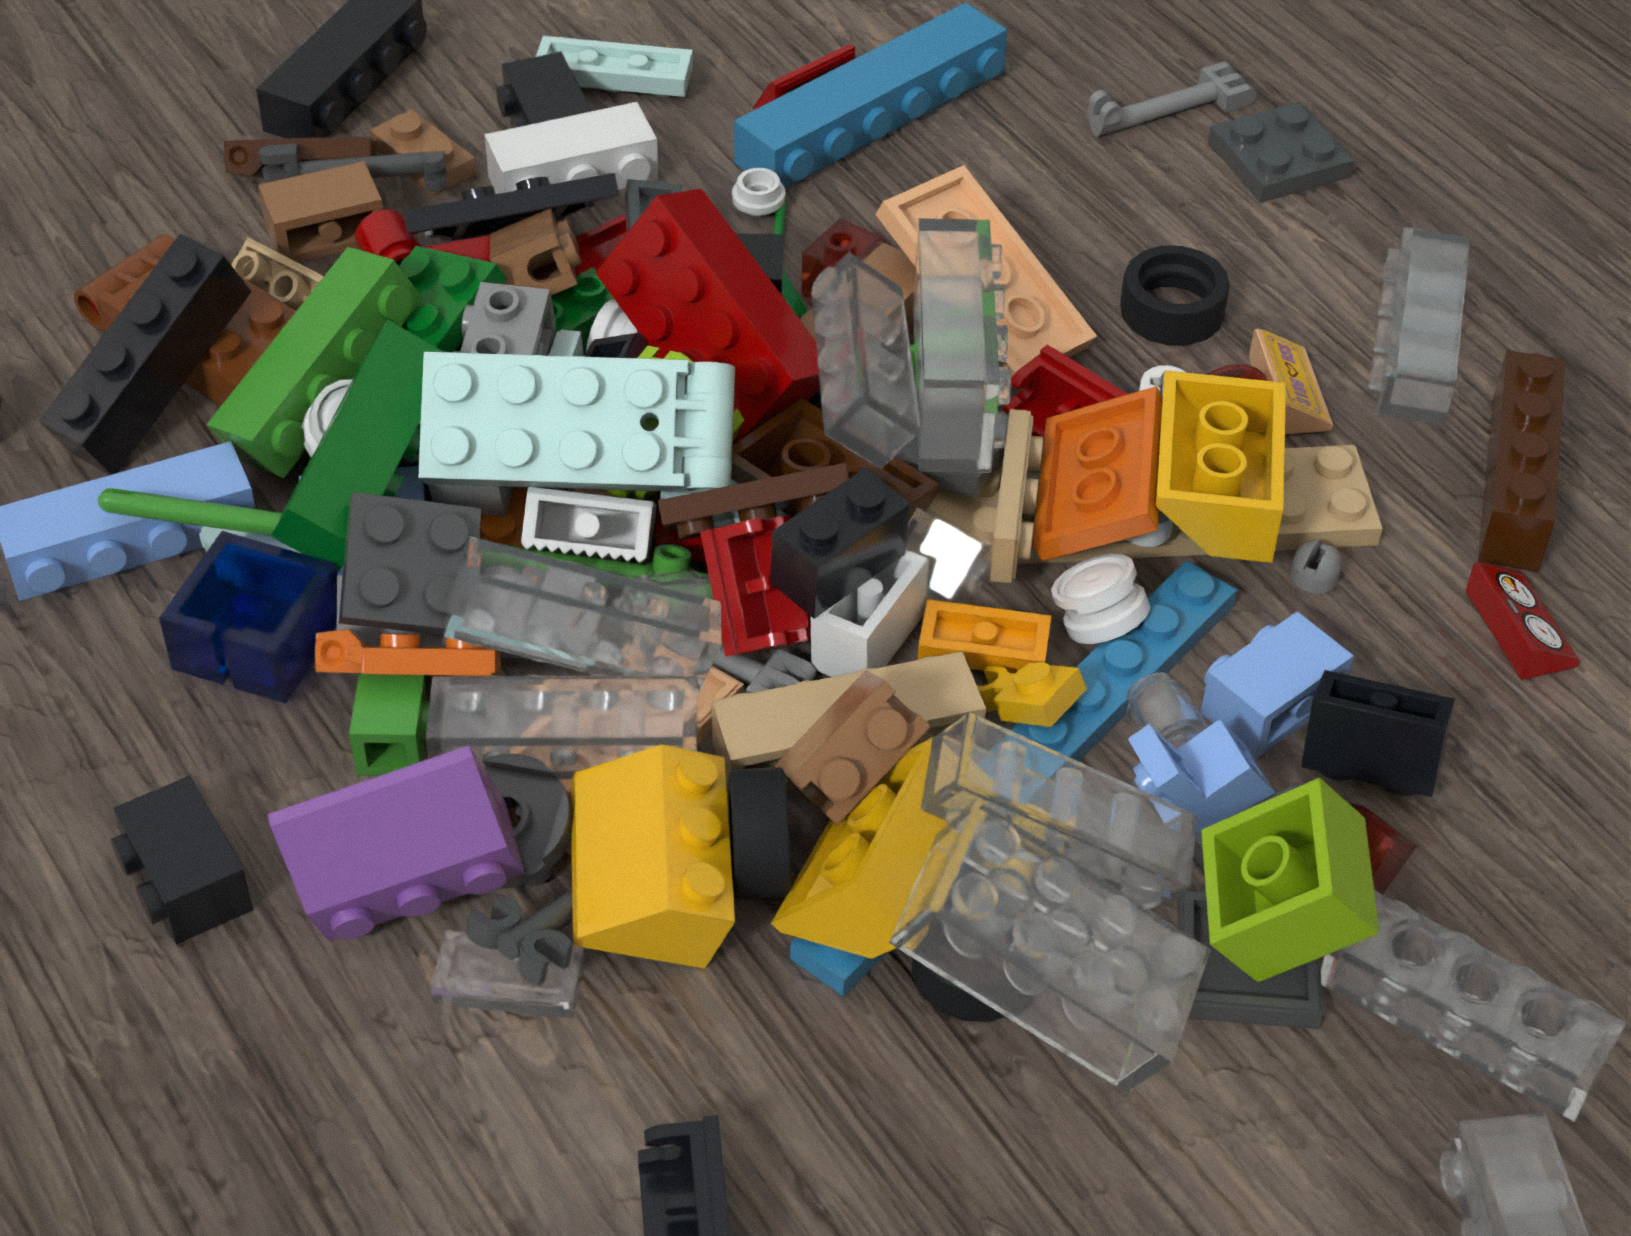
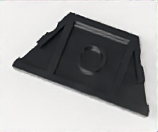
(486, 212)

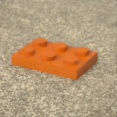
(1098, 475)

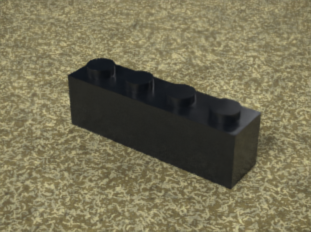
(339, 67)
(146, 355)

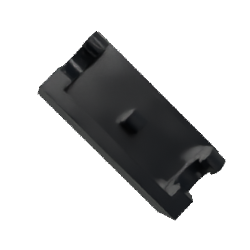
(684, 1182)

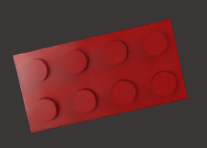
(705, 296)

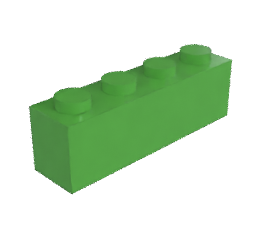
(312, 351)

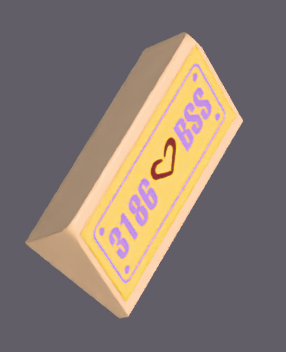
(1290, 364)

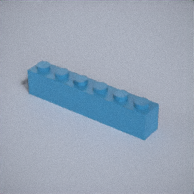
(871, 95)

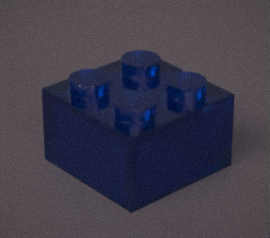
(251, 616)

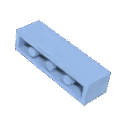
(70, 540)

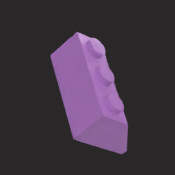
(398, 844)

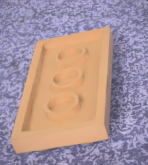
(1034, 304)

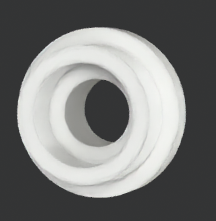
(758, 192)

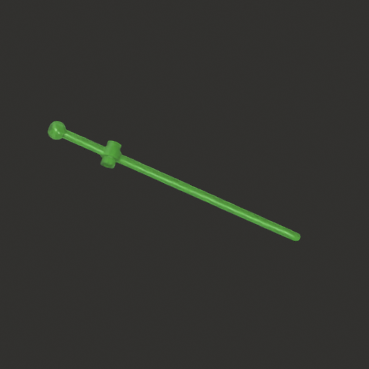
(262, 522)

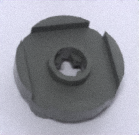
(542, 809)

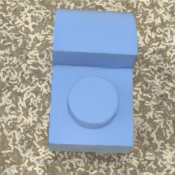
(1206, 775)

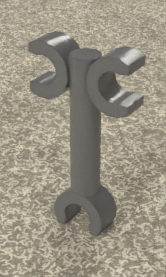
(533, 939)

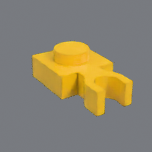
(1033, 694)

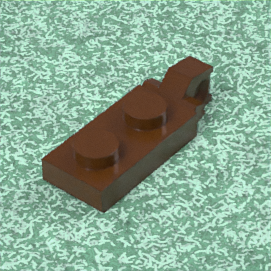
(243, 157)

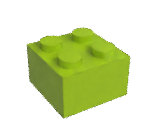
(1289, 881)

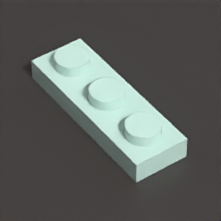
(623, 65)

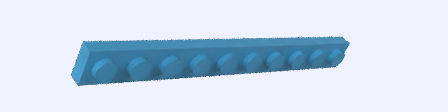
(1179, 617)

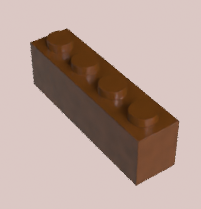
(1522, 461)

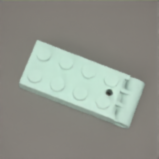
(575, 422)

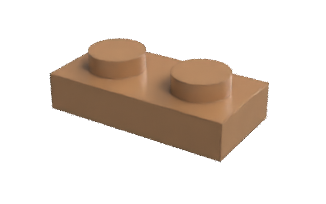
(415, 134)

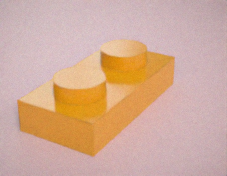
(984, 635)

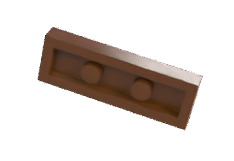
(748, 500)

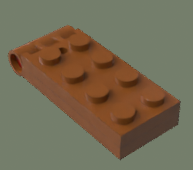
(233, 351)

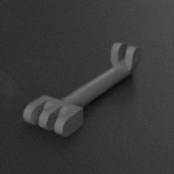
(285, 162)

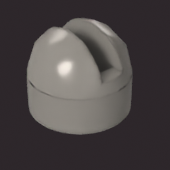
(1328, 570)

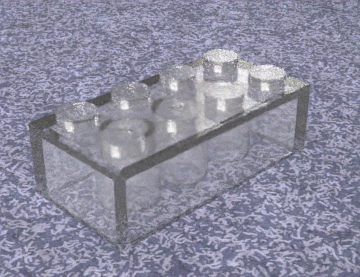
(959, 346)
(1052, 947)

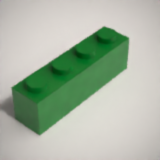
(360, 446)

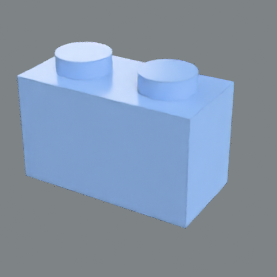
(1271, 682)

